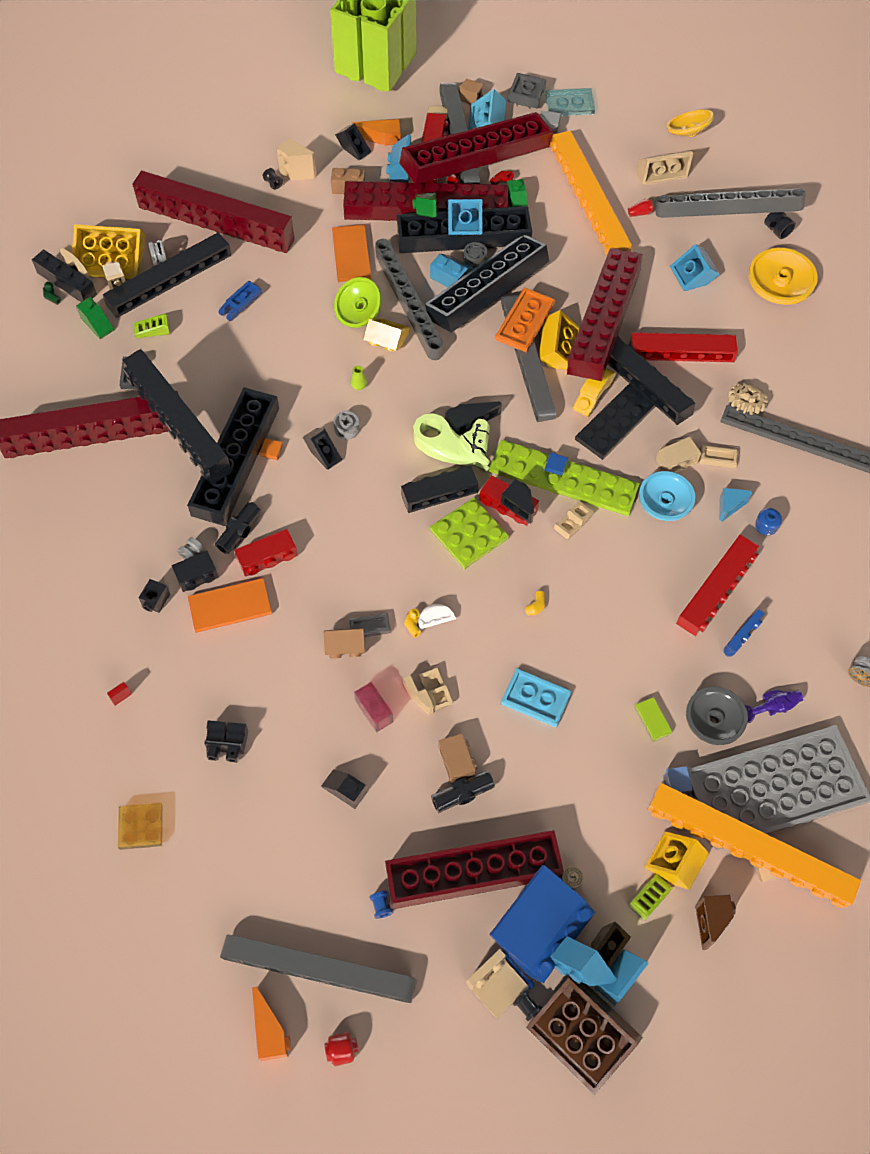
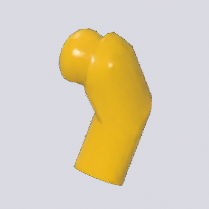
(411, 622)

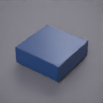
(556, 464)

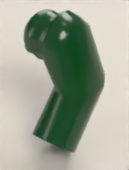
(48, 293)

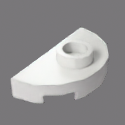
(435, 615)

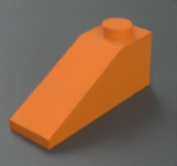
(380, 131)
(270, 1035)

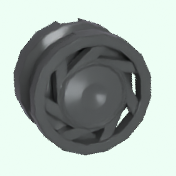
(474, 254)

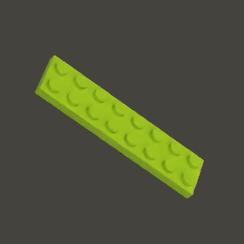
(576, 482)

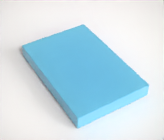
(536, 697)

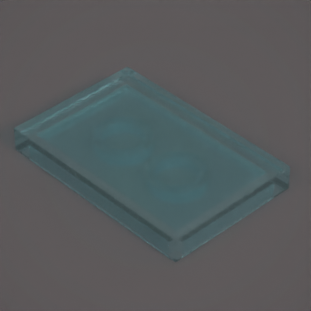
(570, 101)

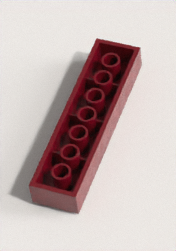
(471, 869)

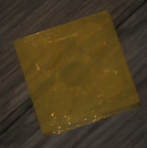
(140, 826)

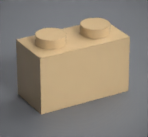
(678, 455)

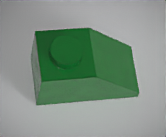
(517, 193)
(425, 204)
(94, 317)

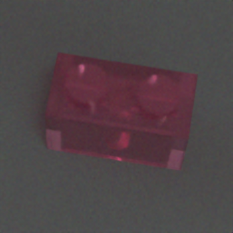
(373, 707)

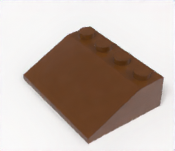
(584, 1033)

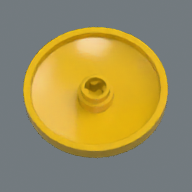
(782, 276)

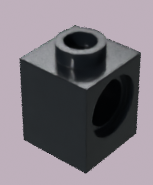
(151, 589)

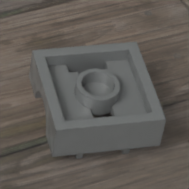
(527, 90)

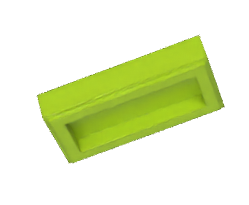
(653, 719)

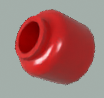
(341, 1049)

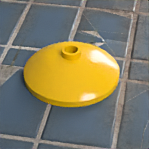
(690, 122)

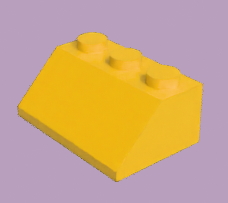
(557, 340)

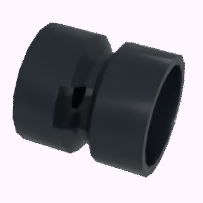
(780, 224)

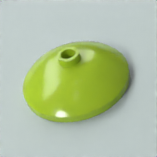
(350, 299)

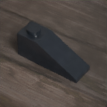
(464, 415)

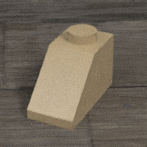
(113, 274)

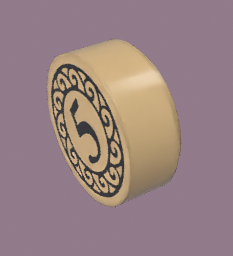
(573, 877)

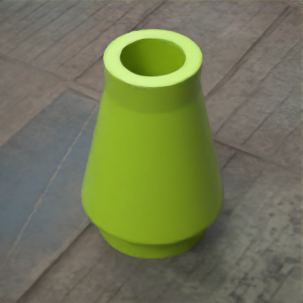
(358, 378)

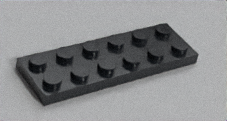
(614, 422)

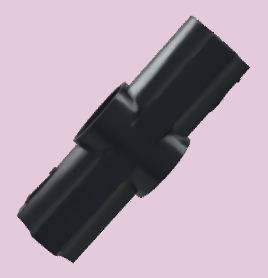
(238, 527)
(462, 791)

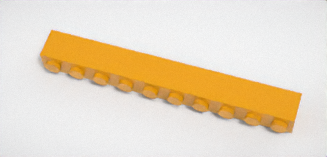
(589, 192)
(754, 845)

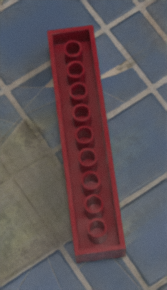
(475, 148)
(387, 199)
(214, 211)
(604, 315)
(77, 427)

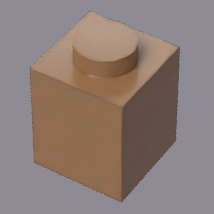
(470, 91)

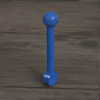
(530, 983)

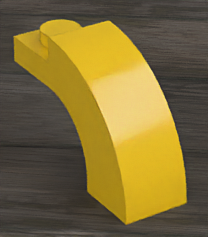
(591, 393)

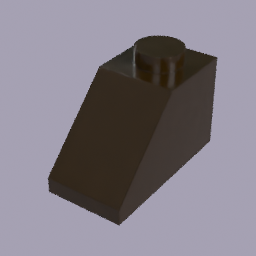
(610, 942)

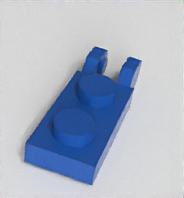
(240, 300)
(743, 634)

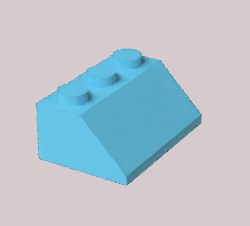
(487, 110)

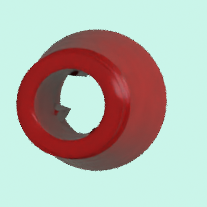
(641, 208)

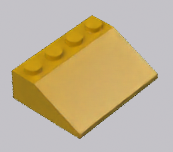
(102, 244)

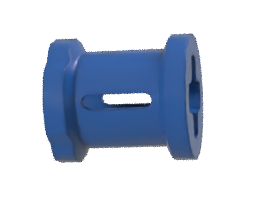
(381, 904)

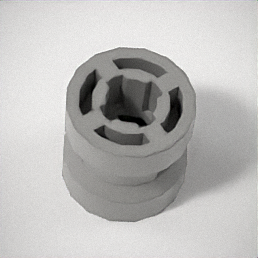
(191, 548)

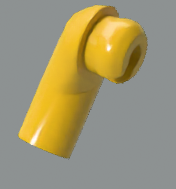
(537, 606)

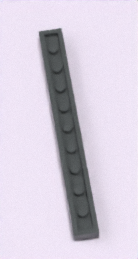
(797, 438)

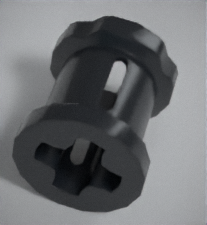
(272, 178)
(527, 1005)

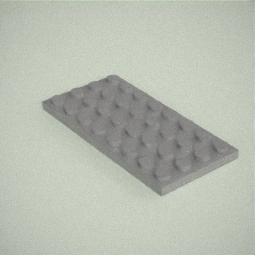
(783, 782)

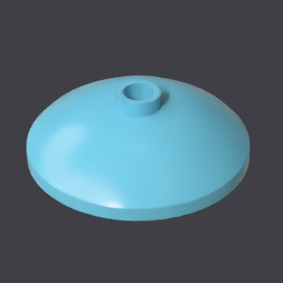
(669, 488)

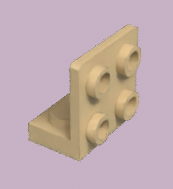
(497, 984)

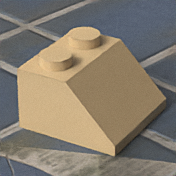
(296, 161)

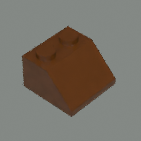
(713, 917)

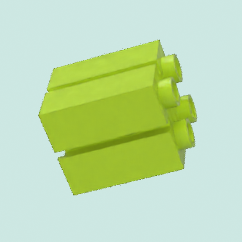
(373, 40)

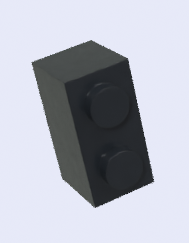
(195, 571)

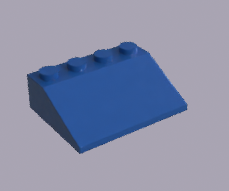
(540, 922)

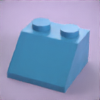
(394, 169)
(464, 216)
(694, 268)
(448, 269)
(581, 963)
(626, 969)

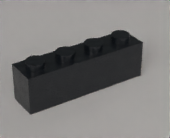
(63, 276)
(439, 489)

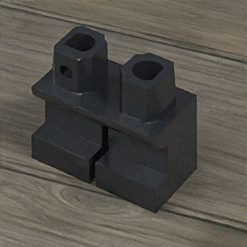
(225, 738)

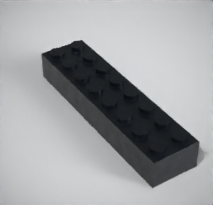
(431, 234)
(487, 282)
(177, 416)
(241, 442)

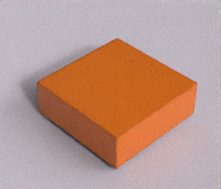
(271, 449)

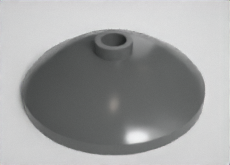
(722, 706)

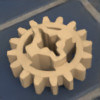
(747, 398)

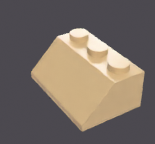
(664, 167)

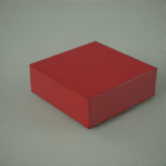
(119, 693)

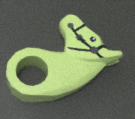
(449, 446)

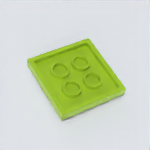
(469, 533)

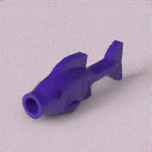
(775, 702)

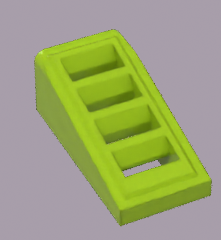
(160, 321)
(639, 908)

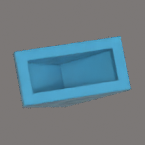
(731, 501)

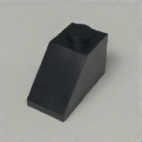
(353, 141)
(322, 447)
(519, 500)
(345, 787)

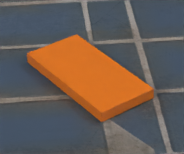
(351, 252)
(525, 319)
(229, 605)

